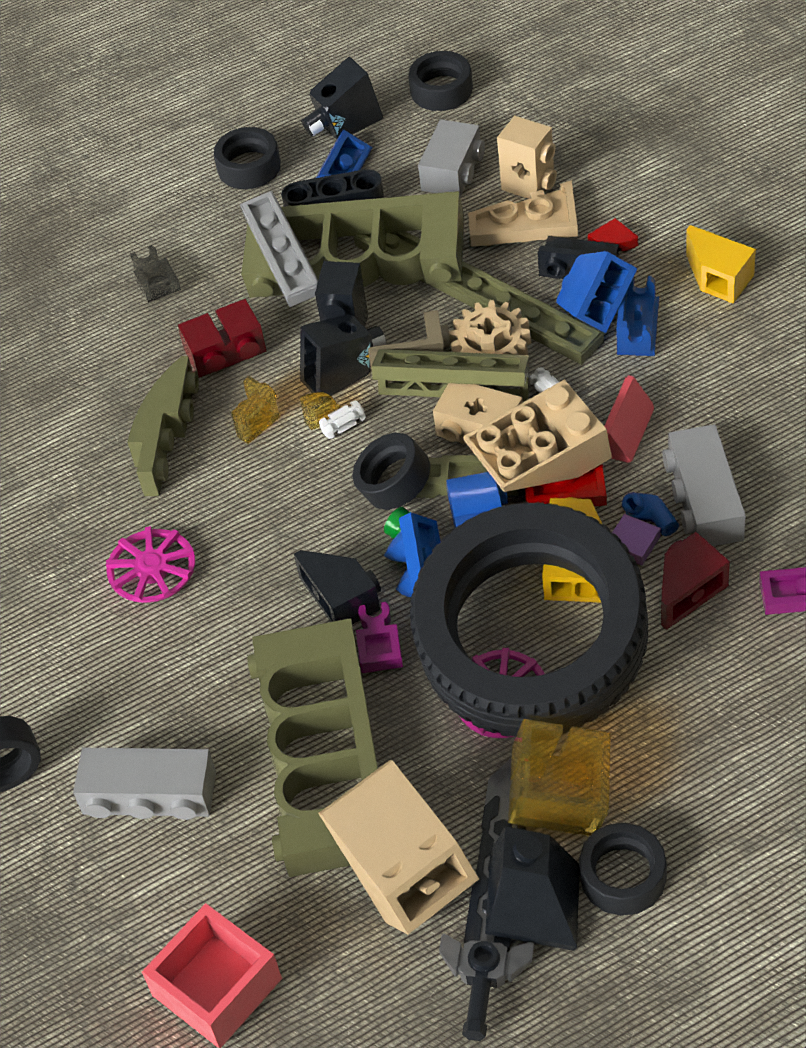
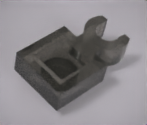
(154, 275)

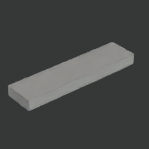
(280, 248)

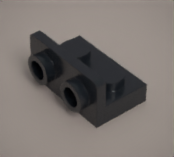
(560, 253)

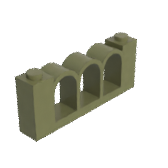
(435, 258)
(299, 660)

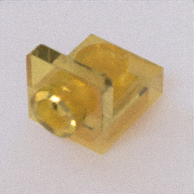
(255, 412)

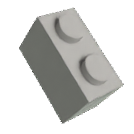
(450, 157)

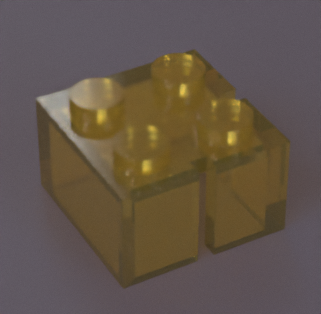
(560, 790)

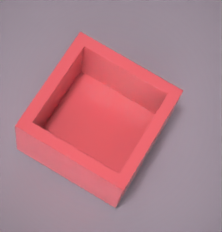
(212, 975)

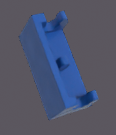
(638, 320)

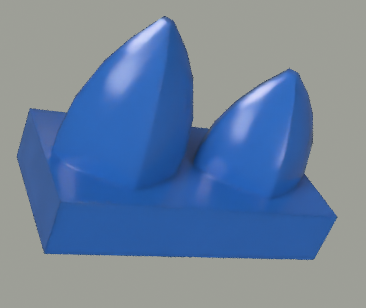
(413, 546)

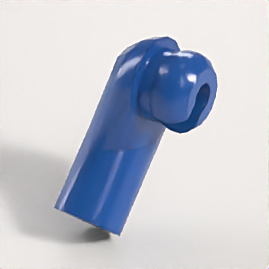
(650, 508)

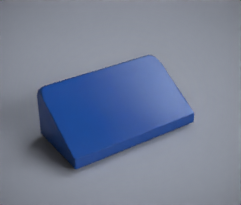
(345, 156)

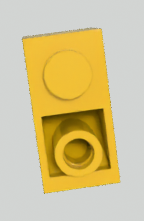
(719, 263)

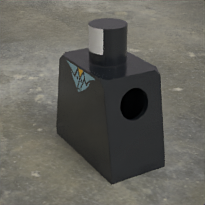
(343, 102)
(336, 353)

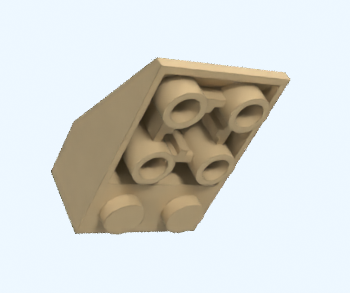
(541, 440)
(398, 848)

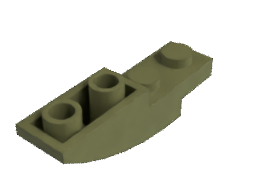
(159, 420)

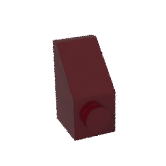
(690, 577)

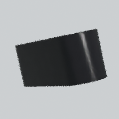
(334, 188)

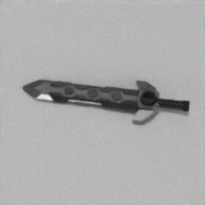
(485, 957)

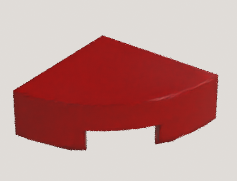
(615, 233)

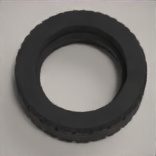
(514, 538)

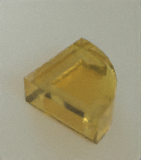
(317, 406)

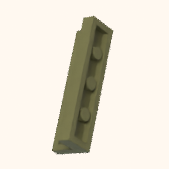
(446, 368)

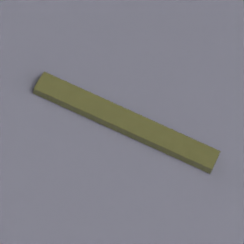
(546, 323)

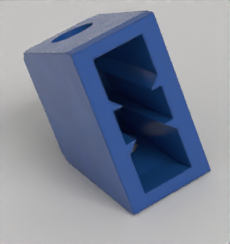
(596, 288)

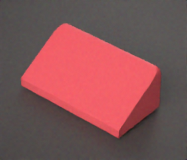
(628, 420)

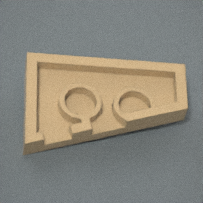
(526, 221)

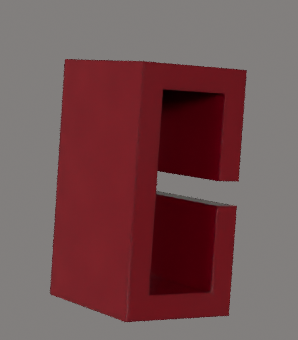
(214, 349)

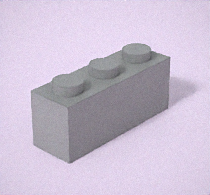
(704, 485)
(145, 782)

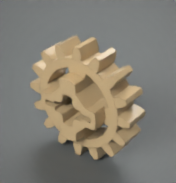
(491, 331)

